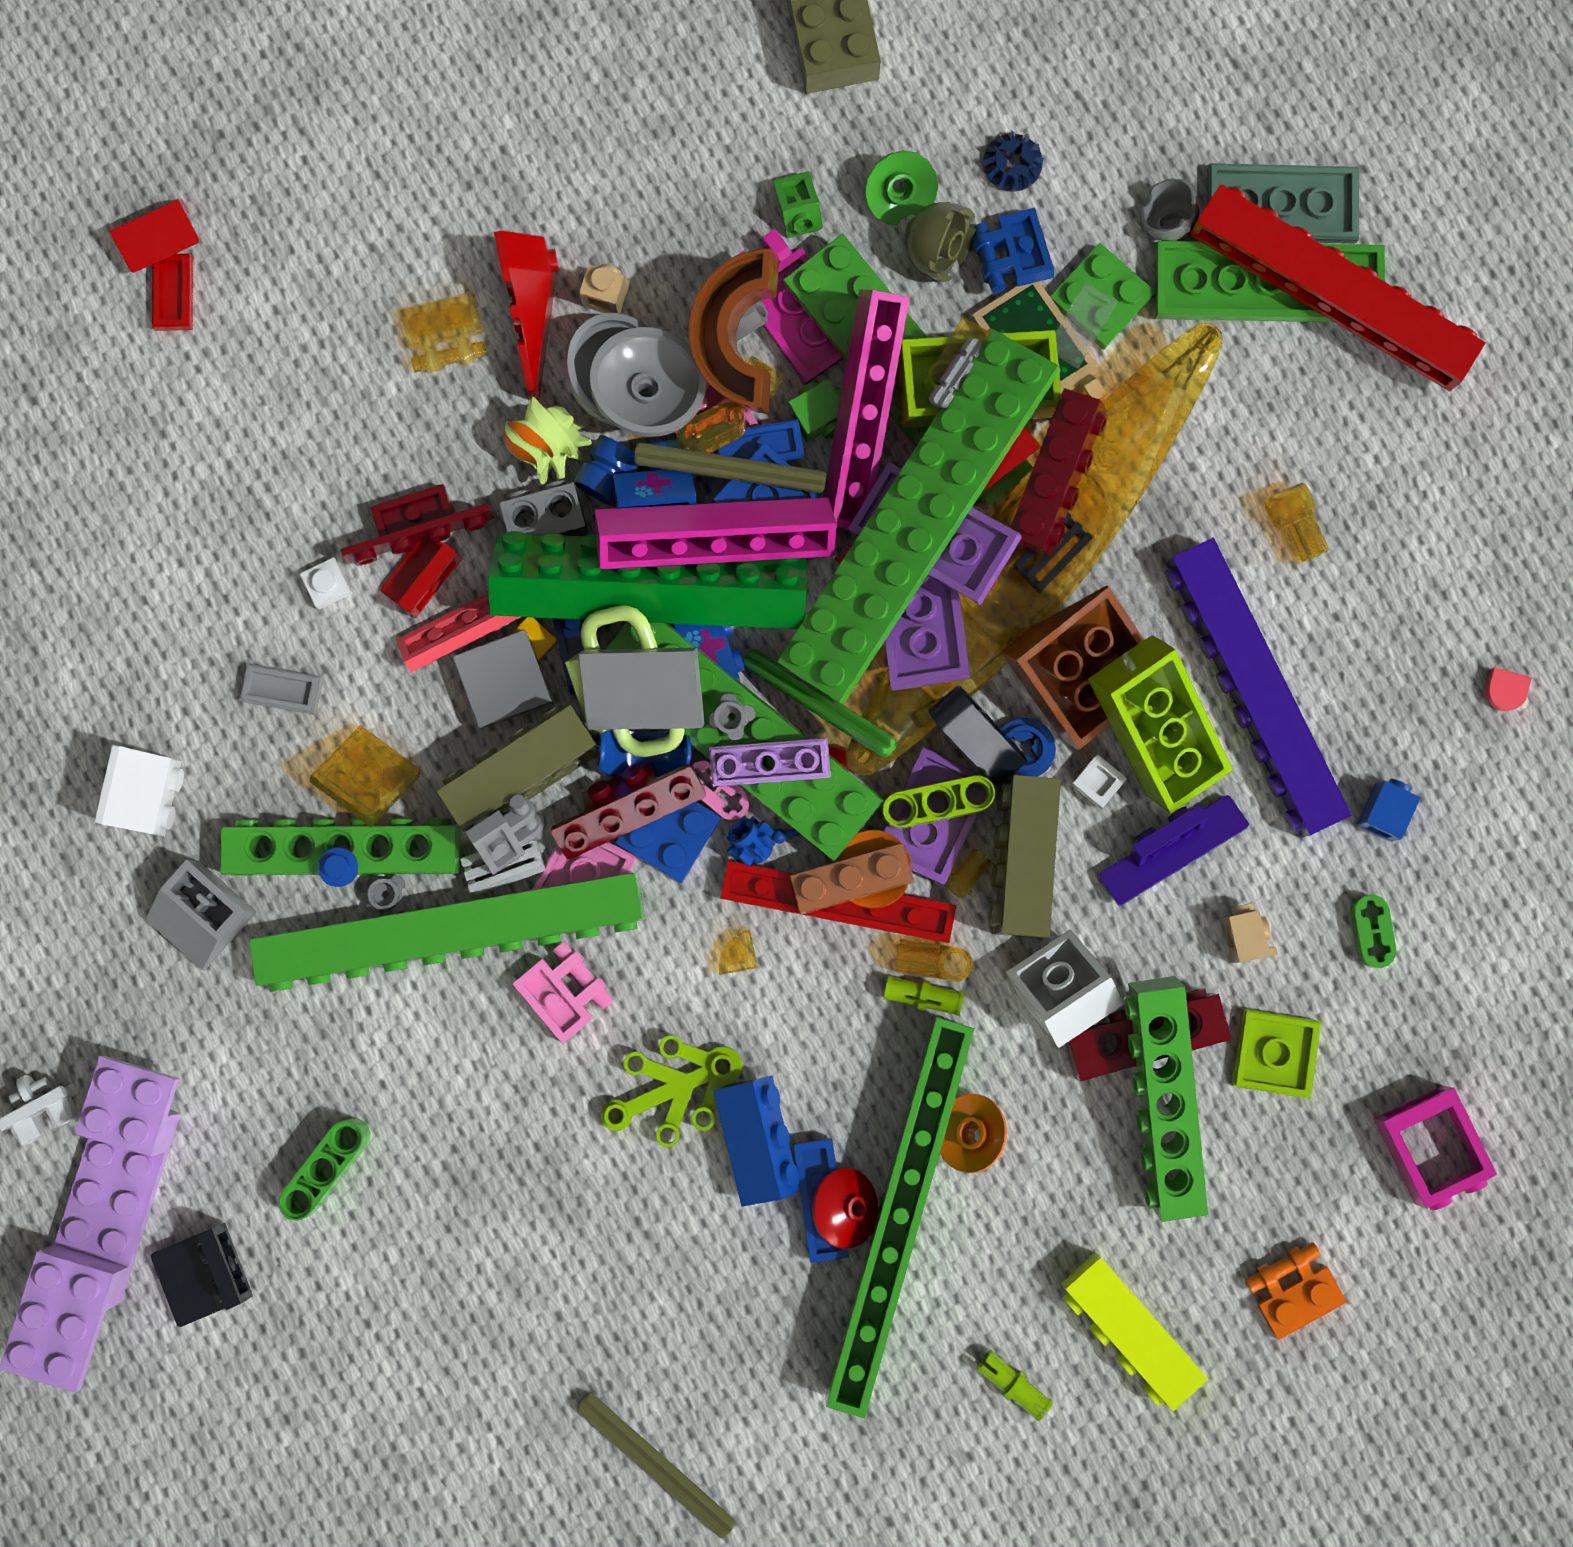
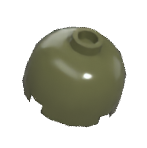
(940, 231)

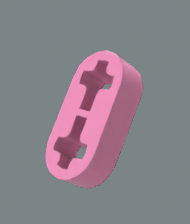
(716, 803)

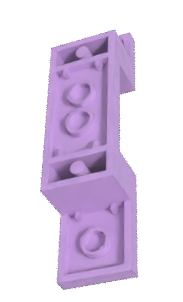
(101, 1226)

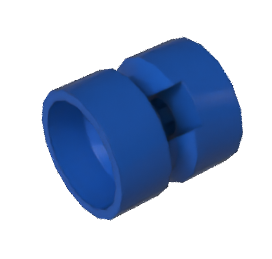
(597, 476)

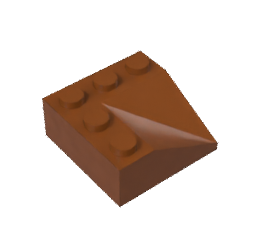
(1061, 656)

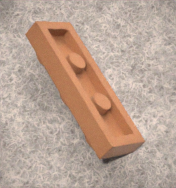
(852, 878)

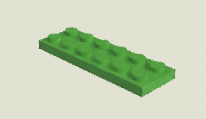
(1205, 285)

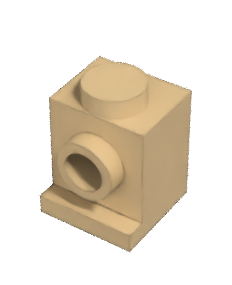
(604, 289)
(1247, 934)

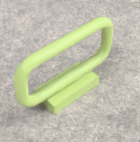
(647, 641)

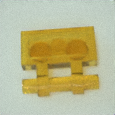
(441, 323)

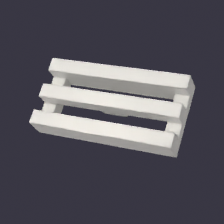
(475, 868)

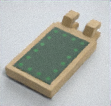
(1030, 310)

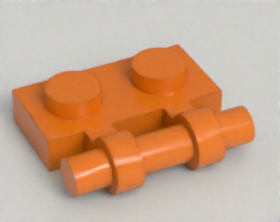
(1300, 1301)

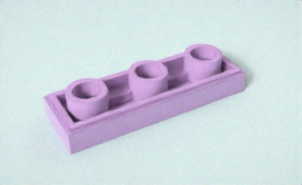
(792, 758)

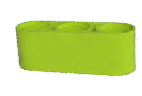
(954, 792)

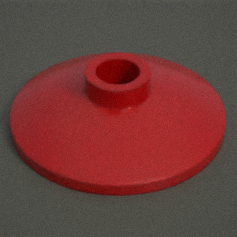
(833, 1208)

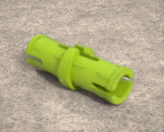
(923, 995)
(1014, 1385)

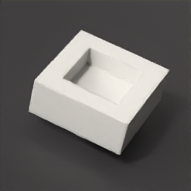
(326, 583)
(1099, 781)

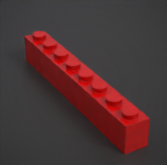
(1337, 287)

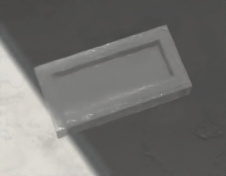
(1083, 324)

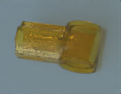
(1293, 513)
(928, 960)

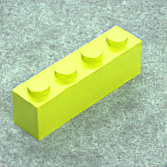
(1134, 1331)

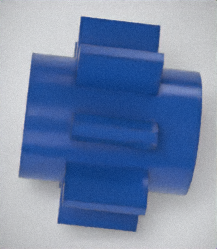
(750, 841)

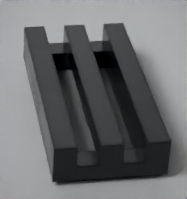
(1075, 528)

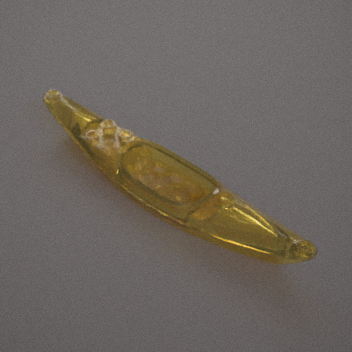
(1139, 432)

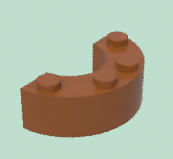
(715, 322)

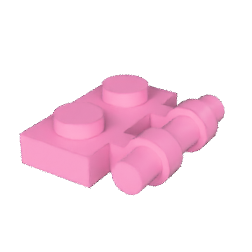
(554, 1000)

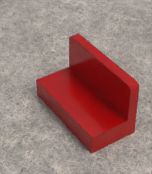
(155, 235)
(421, 575)

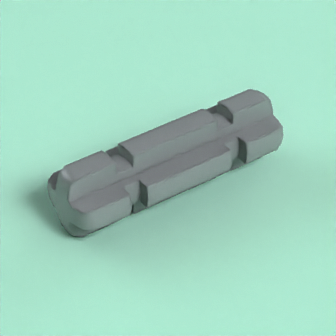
(955, 373)

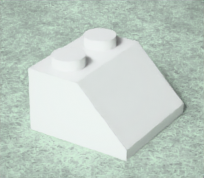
(139, 791)

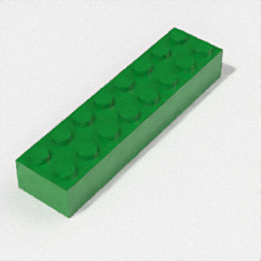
(563, 580)

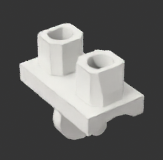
(24, 1120)

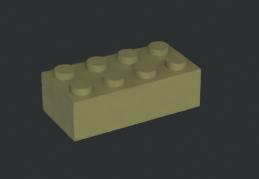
(834, 43)
(522, 768)
(1026, 856)

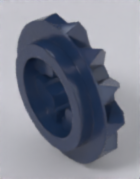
(1019, 176)

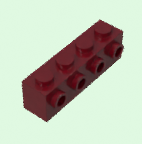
(1058, 470)

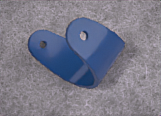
(615, 760)

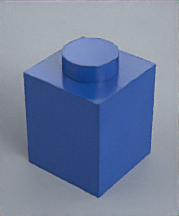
(1389, 809)

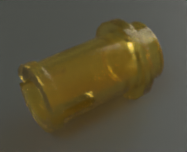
(968, 874)

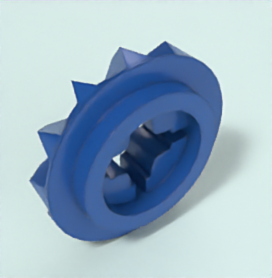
(1042, 748)

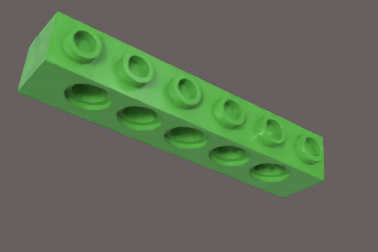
(241, 856)
(1186, 1193)

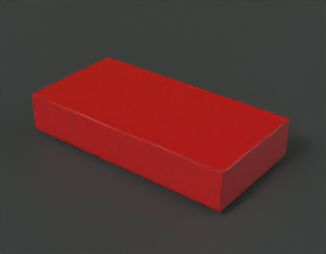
(173, 293)

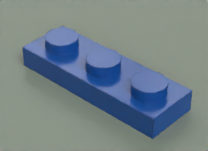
(813, 1162)

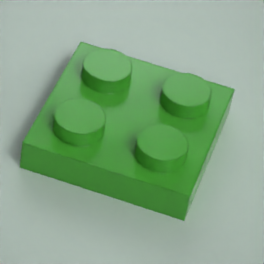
(1113, 278)

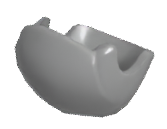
(1170, 210)

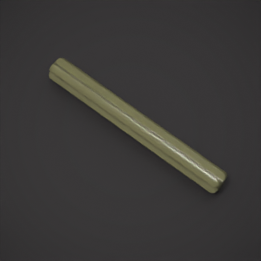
(730, 467)
(656, 1465)

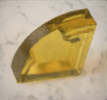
(738, 954)

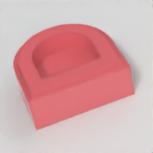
(1506, 689)

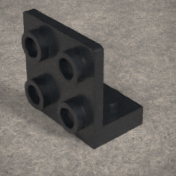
(201, 1275)

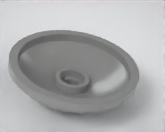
(581, 352)
(651, 362)

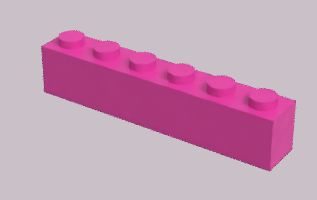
(865, 401)
(714, 533)

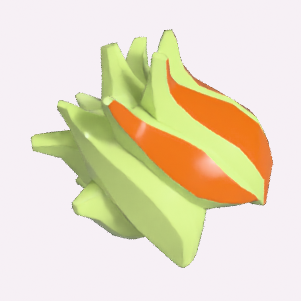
(545, 439)

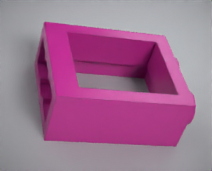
(1417, 1110)

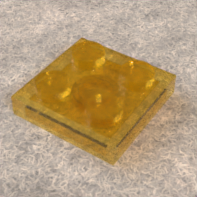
(365, 776)

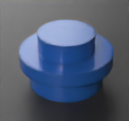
(338, 867)

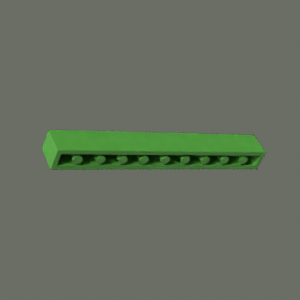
(447, 930)
(898, 1217)

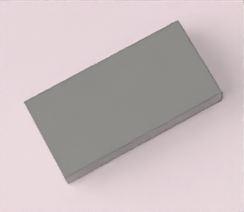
(281, 689)

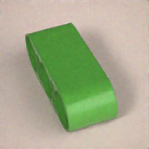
(308, 1178)

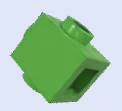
(816, 409)

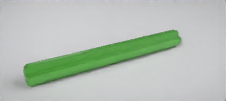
(820, 703)

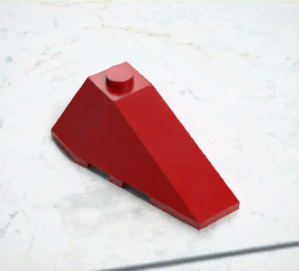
(529, 279)

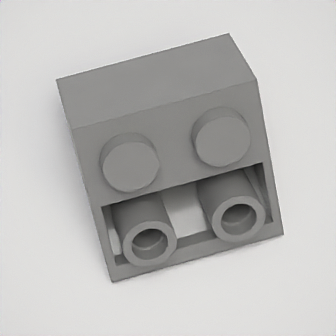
(198, 913)

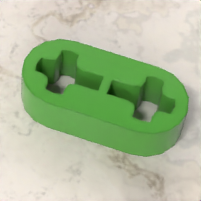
(1382, 928)

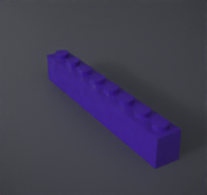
(1257, 689)

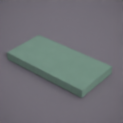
(1309, 197)

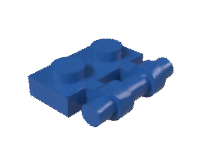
(1025, 248)

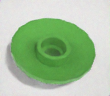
(916, 193)

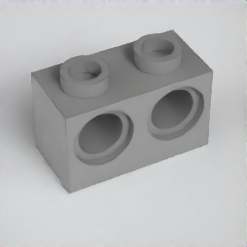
(542, 505)

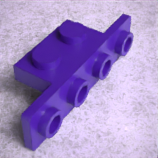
(1172, 847)

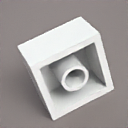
(1065, 988)

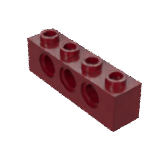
(1087, 1061)

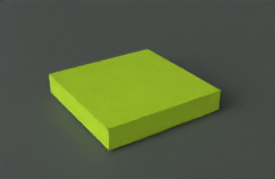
(1276, 1053)

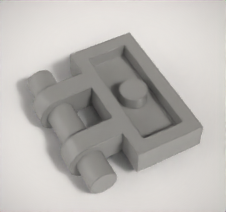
(501, 837)

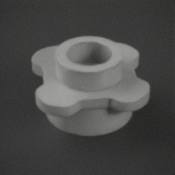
(721, 720)
(377, 886)

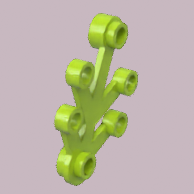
(677, 1086)

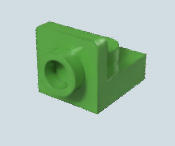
(798, 204)

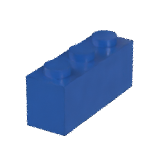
(757, 1141)

